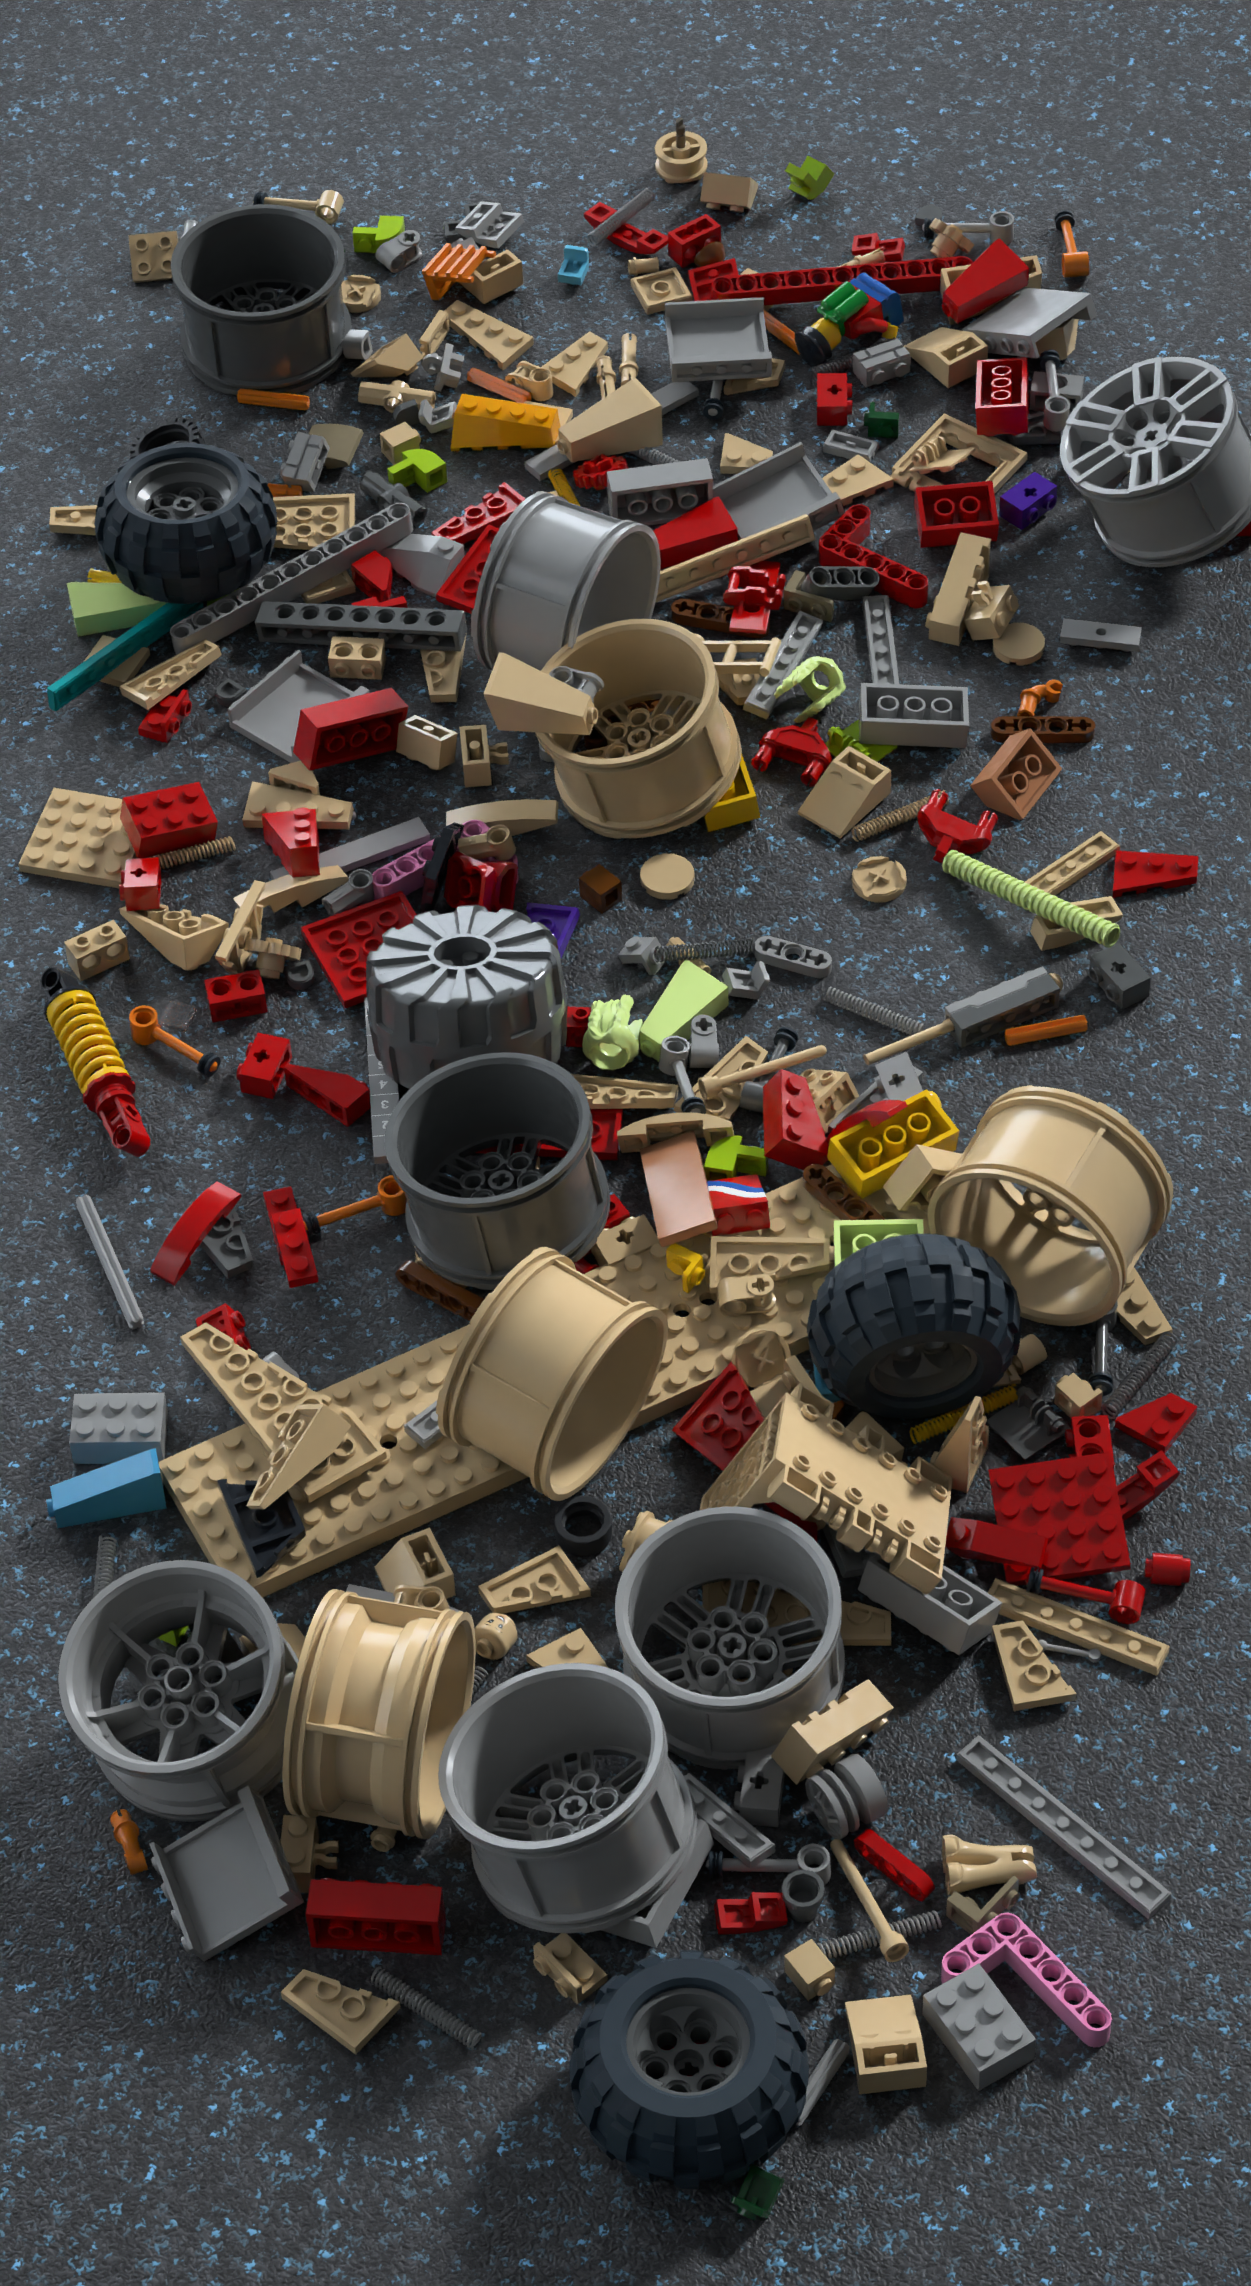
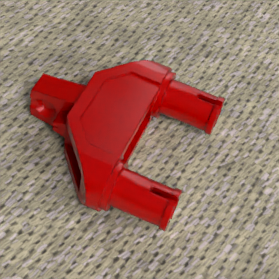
(797, 745)
(951, 832)

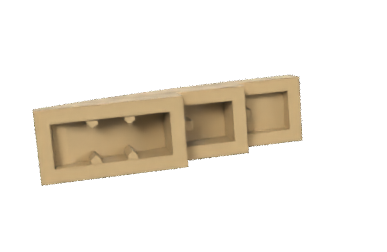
(516, 815)
(304, 890)

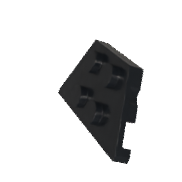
(436, 869)
(263, 1532)

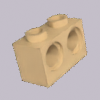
(357, 657)
(97, 950)

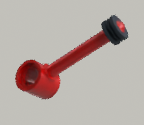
(1124, 1601)

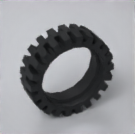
(166, 433)

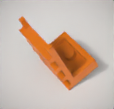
(453, 266)

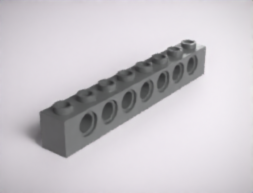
(397, 626)

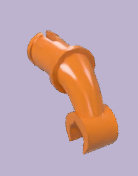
(1032, 696)
(127, 1833)

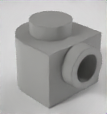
(357, 345)

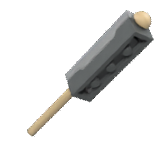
(987, 1012)

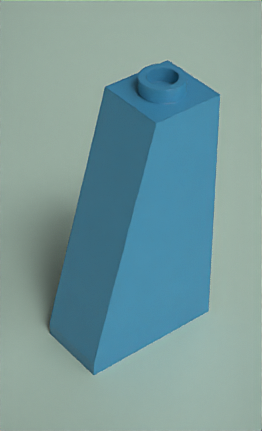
(109, 1491)

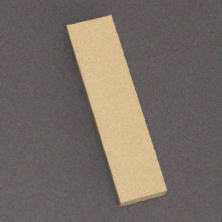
(1075, 864)

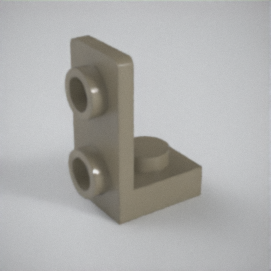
(797, 600)
(967, 1914)

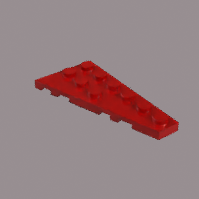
(723, 1423)

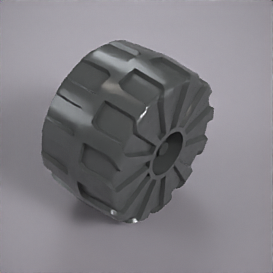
(464, 990)

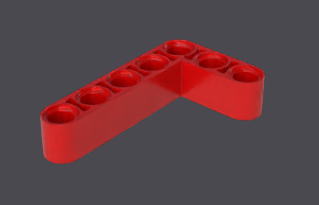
(842, 548)

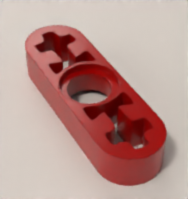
(894, 1865)

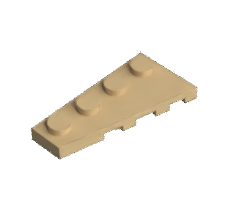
(491, 335)
(856, 479)
(443, 673)
(168, 676)
(267, 799)
(741, 1057)
(624, 1093)
(766, 1255)

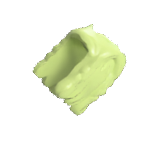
(817, 693)
(609, 1037)

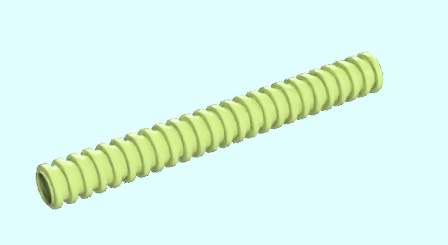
(1031, 898)

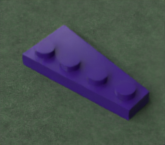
(558, 919)

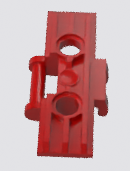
(759, 594)

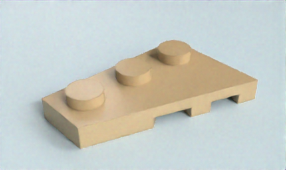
(1027, 1670)
(340, 2011)

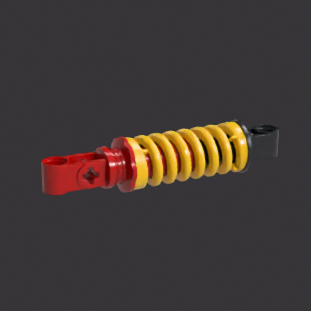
(94, 1059)

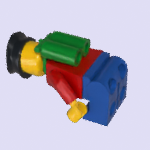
(850, 311)

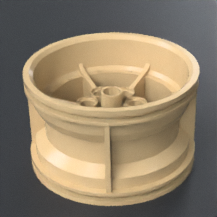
(375, 1710)

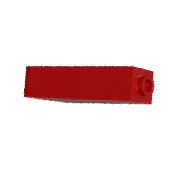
(986, 281)
(696, 533)

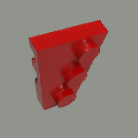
(1148, 870)

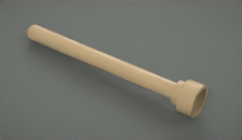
(711, 1086)
(891, 1943)

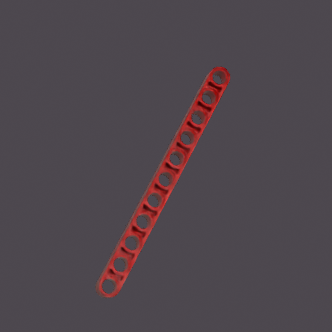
(818, 283)

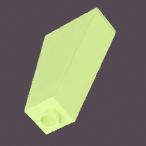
(107, 606)
(687, 996)

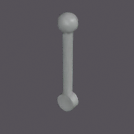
(1093, 1655)

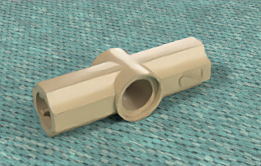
(393, 395)

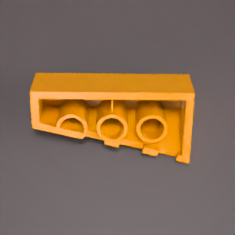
(503, 424)

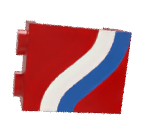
(739, 1205)

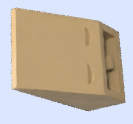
(949, 354)
(846, 792)
(886, 2044)

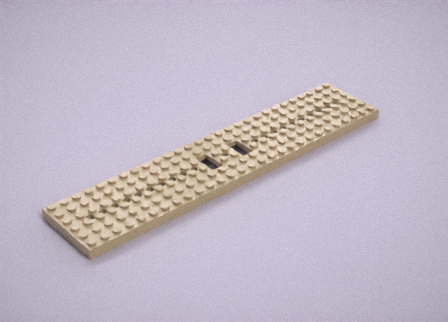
(431, 1482)

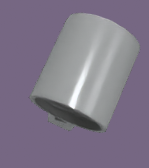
(353, 893)

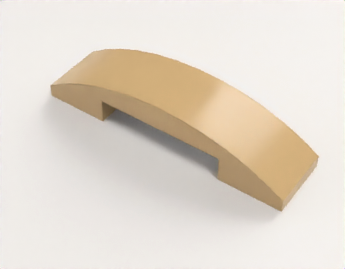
(670, 1125)

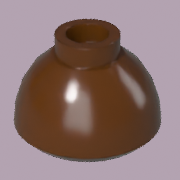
(710, 254)

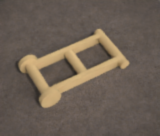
(731, 648)

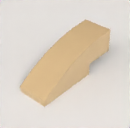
(1050, 935)

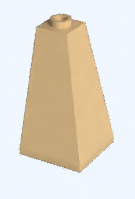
(614, 425)
(536, 702)

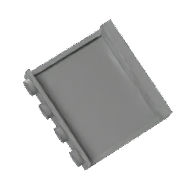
(1027, 317)
(717, 340)
(778, 492)
(273, 706)
(227, 1877)

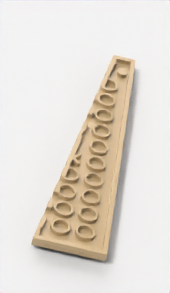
(301, 520)

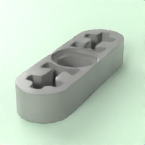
(808, 968)

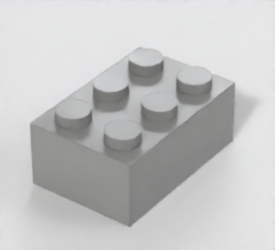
(117, 1426)
(979, 2027)

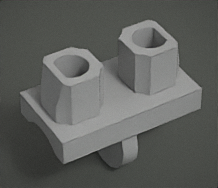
(446, 367)

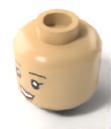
(495, 1636)

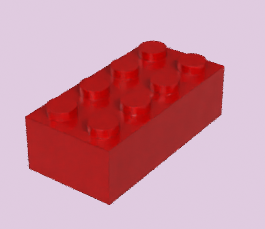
(1002, 396)
(349, 728)
(376, 1916)

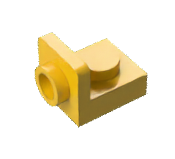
(685, 1263)

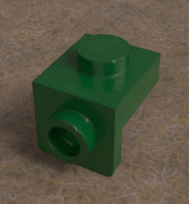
(881, 423)
(758, 2193)

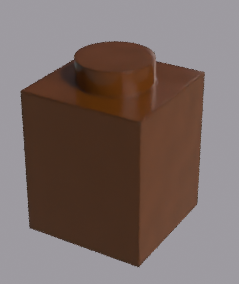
(600, 888)

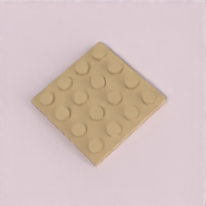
(79, 840)

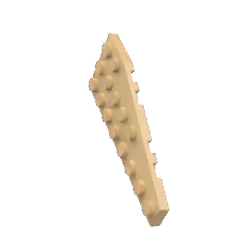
(266, 1398)

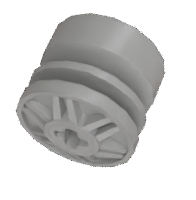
(846, 1796)

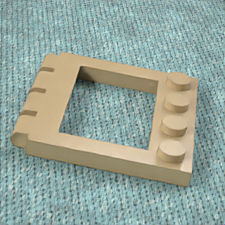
(962, 436)

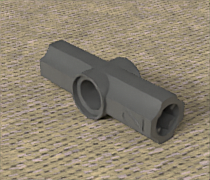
(389, 494)

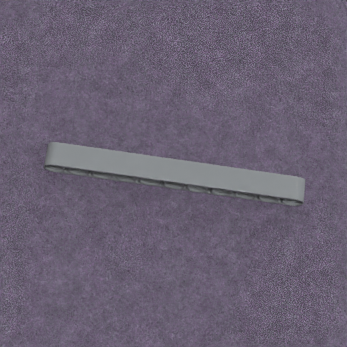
(293, 577)

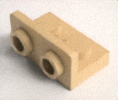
(569, 1967)

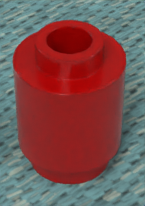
(1167, 1569)

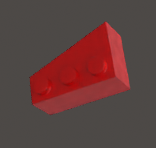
(294, 840)
(792, 1122)

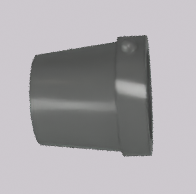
(803, 1895)

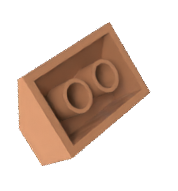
(1016, 775)

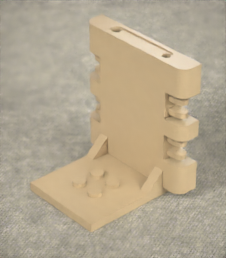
(845, 1479)

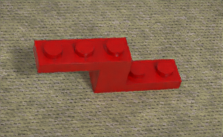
(290, 1237)

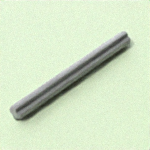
(109, 1262)

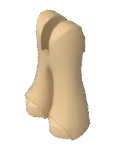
(978, 1865)

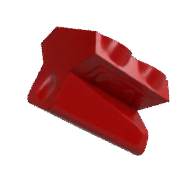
(480, 883)

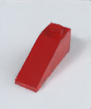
(330, 1091)
(995, 1543)

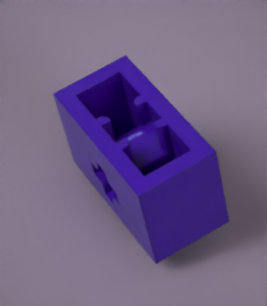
(1028, 500)

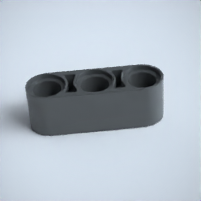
(840, 582)

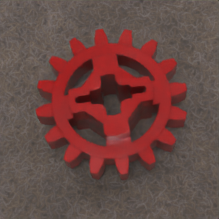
(594, 471)

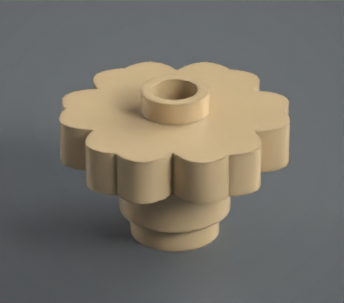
(948, 240)
(271, 955)

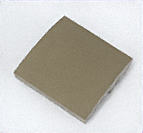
(342, 442)

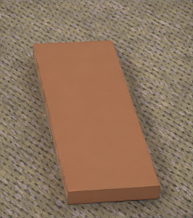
(678, 1189)

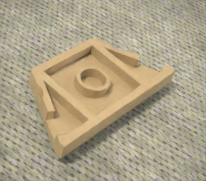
(245, 926)

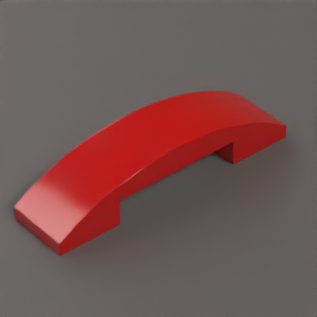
(626, 236)
(875, 1113)
(191, 1229)
(1148, 1483)

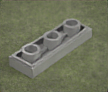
(1100, 635)

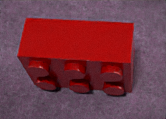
(955, 508)
(168, 819)

